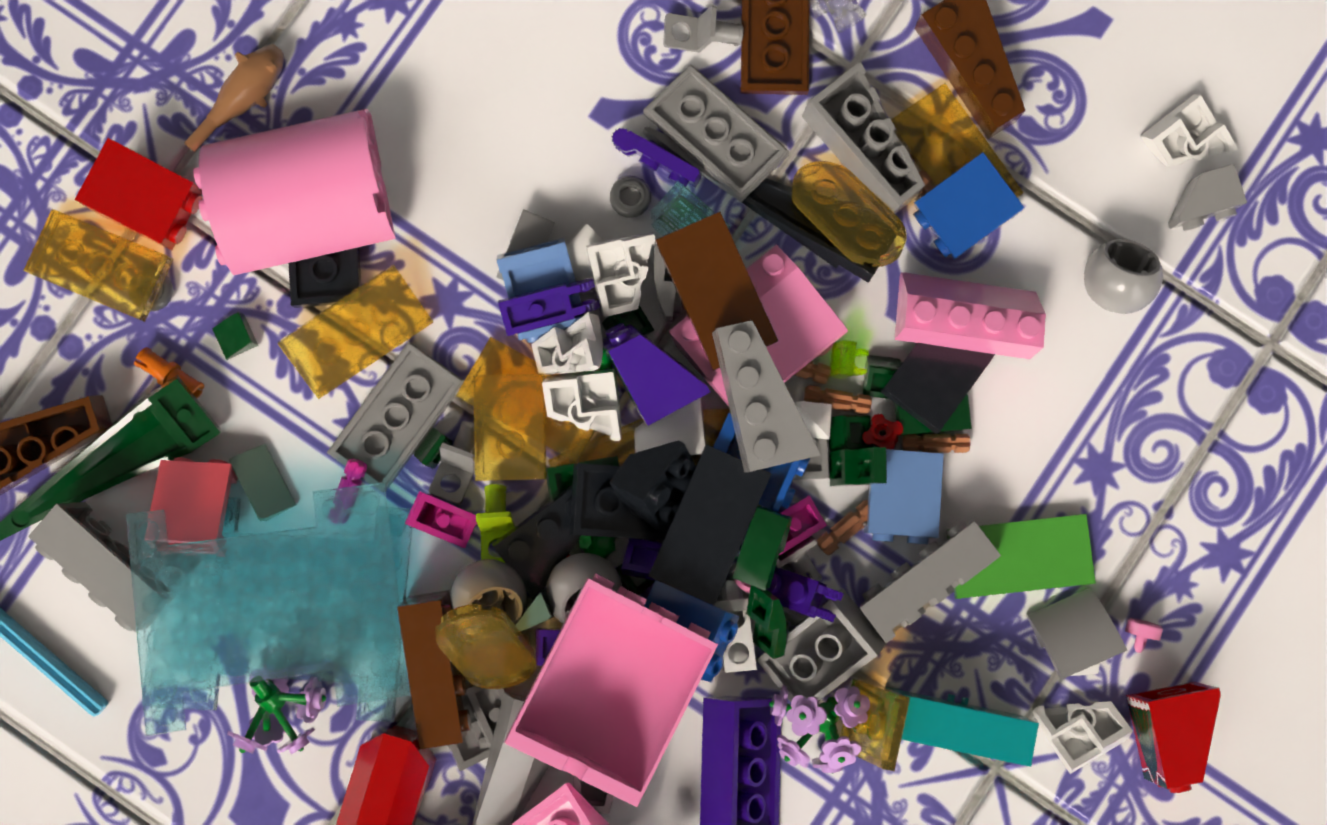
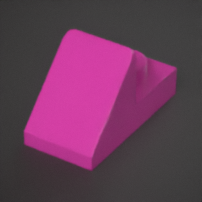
(441, 519)
(805, 522)

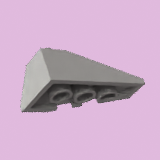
(509, 773)

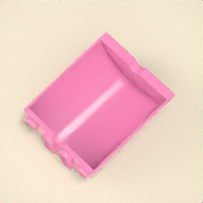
(294, 192)
(612, 690)

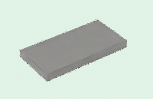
(716, 132)
(397, 415)

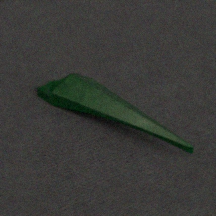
(154, 429)

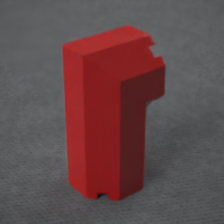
(388, 780)

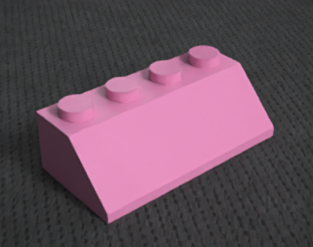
(969, 316)

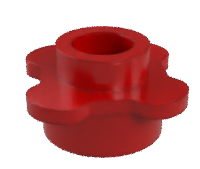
(879, 424)

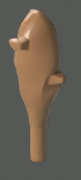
(241, 90)

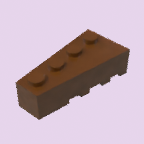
(974, 61)
(47, 436)
(432, 677)

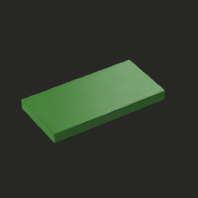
(1034, 557)

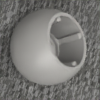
(1123, 276)
(570, 576)
(484, 585)

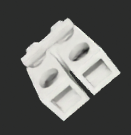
(740, 652)

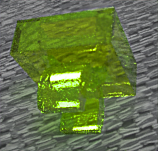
(843, 359)

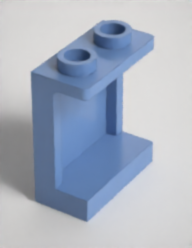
(537, 269)
(909, 499)

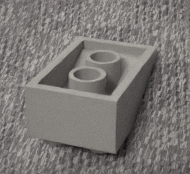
(824, 652)

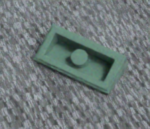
(262, 482)
(536, 613)

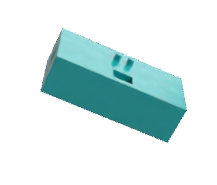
(969, 728)

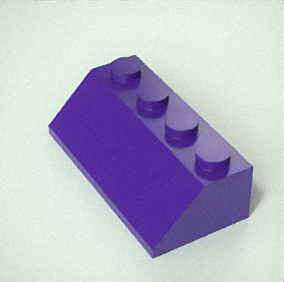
(739, 762)

